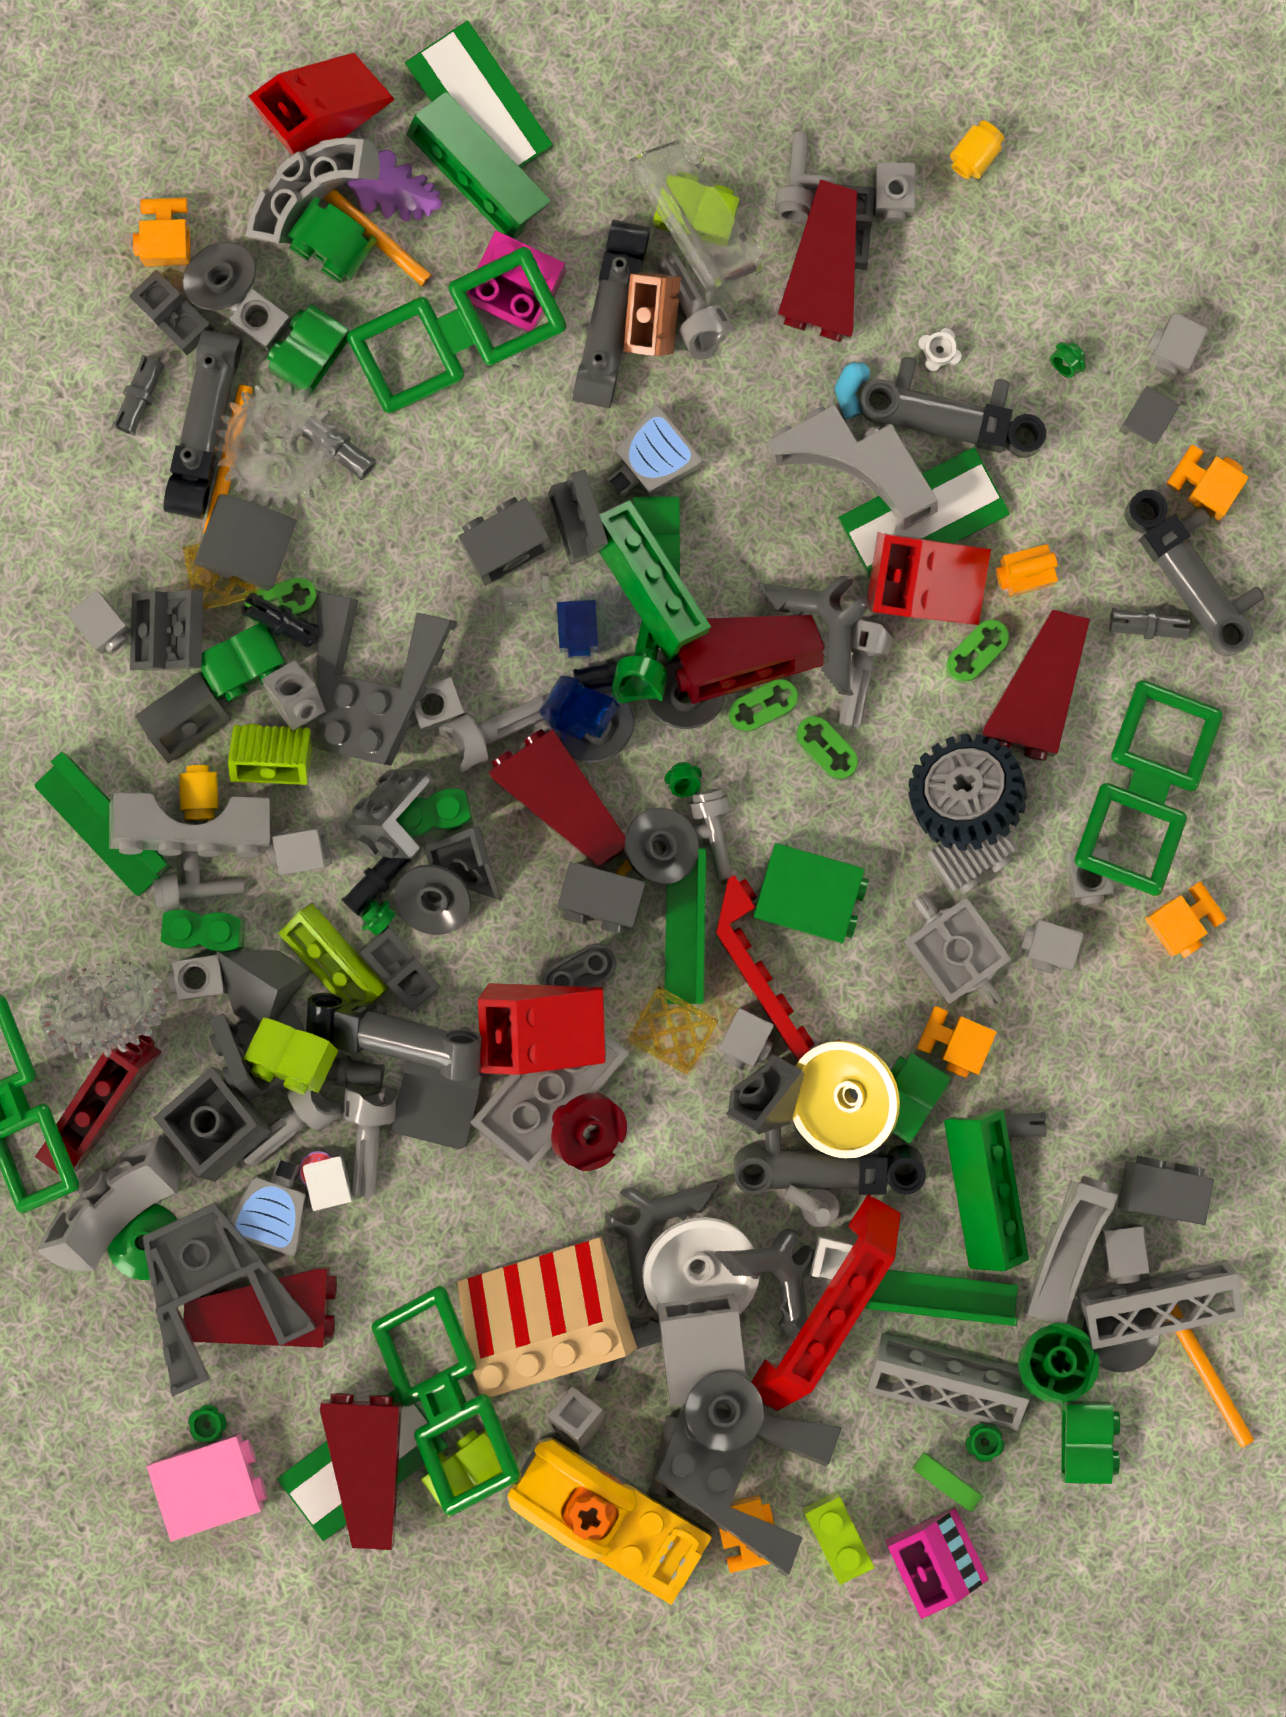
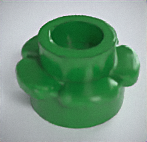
(1072, 355)
(683, 779)
(377, 917)
(201, 1433)
(987, 1452)

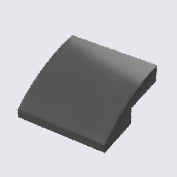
(577, 517)
(245, 541)
(166, 630)

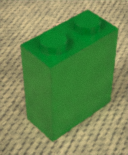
(810, 894)

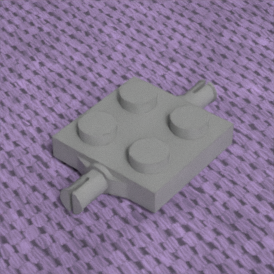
(957, 950)

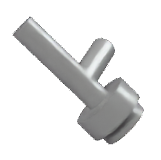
(796, 200)
(711, 805)
(168, 891)
(817, 1206)

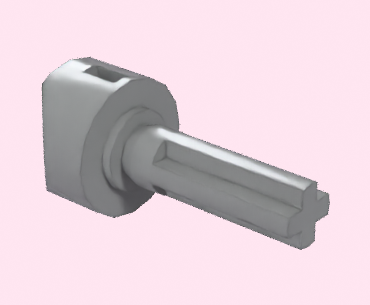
(704, 324)
(862, 661)
(472, 738)
(308, 1109)
(369, 1113)

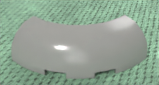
(309, 176)
(109, 1203)

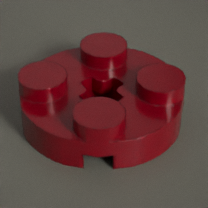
(574, 1118)

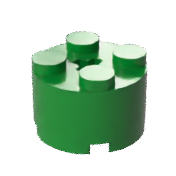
(330, 239)

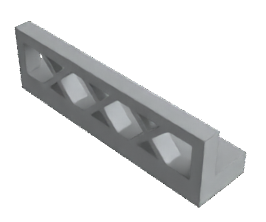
(1161, 1290)
(952, 1376)

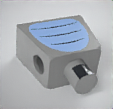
(653, 456)
(273, 1210)

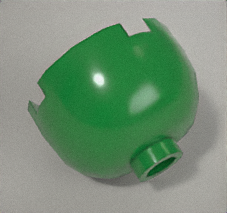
(1058, 1363)

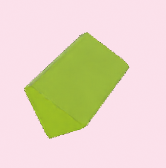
(333, 954)

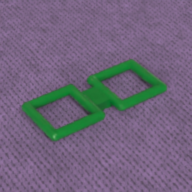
(457, 330)
(1148, 788)
(17, 1115)
(445, 1401)

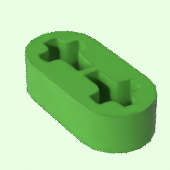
(286, 589)
(984, 657)
(758, 697)
(833, 741)
(947, 1482)

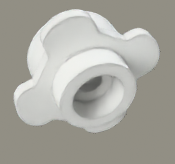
(940, 339)

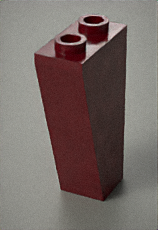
(824, 267)
(747, 653)
(1040, 691)
(558, 793)
(101, 1100)
(239, 1319)
(365, 1461)

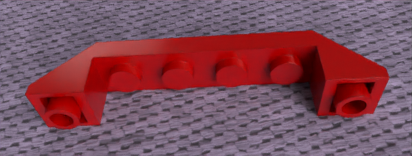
(736, 904)
(837, 1308)

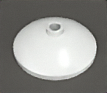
(668, 1262)

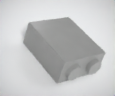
(699, 1340)

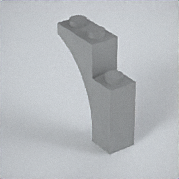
(876, 460)
(1068, 1248)

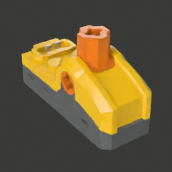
(608, 1518)

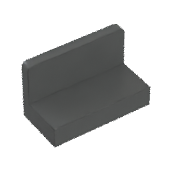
(182, 717)

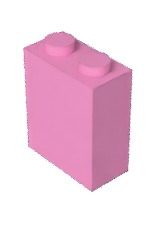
(207, 1486)

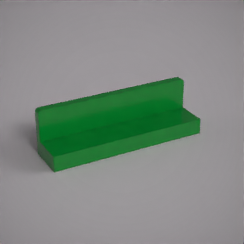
(476, 165)
(650, 581)
(88, 814)
(686, 934)
(986, 1191)
(946, 1297)

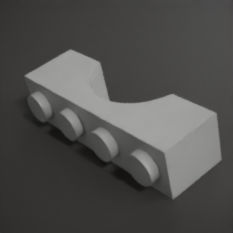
(141, 825)

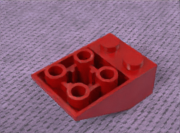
(319, 101)
(927, 579)
(540, 1028)

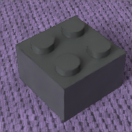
(504, 540)
(600, 897)
(212, 1125)
(1166, 1193)

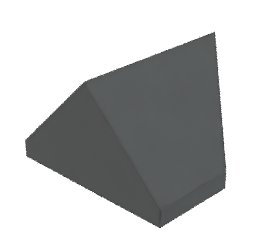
(467, 858)
(260, 983)
(766, 1096)

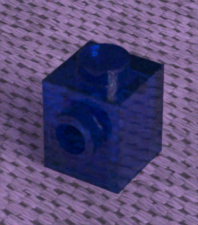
(577, 628)

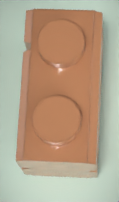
(652, 314)

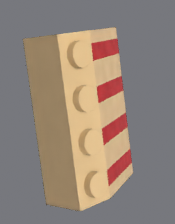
(544, 1318)

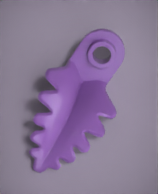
(396, 190)

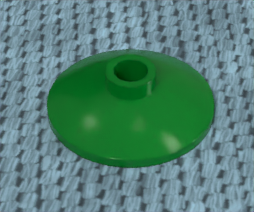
(124, 1249)

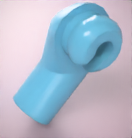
(847, 385)

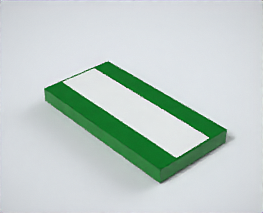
(471, 75)
(965, 506)
(313, 1481)

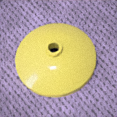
(829, 1114)

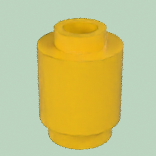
(977, 150)
(198, 793)

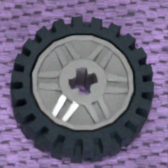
(967, 792)

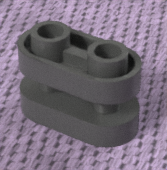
(583, 968)

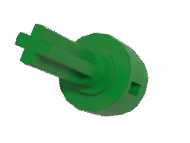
(640, 675)

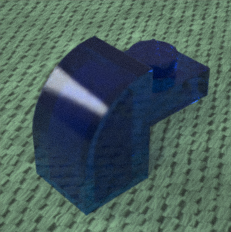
(577, 709)

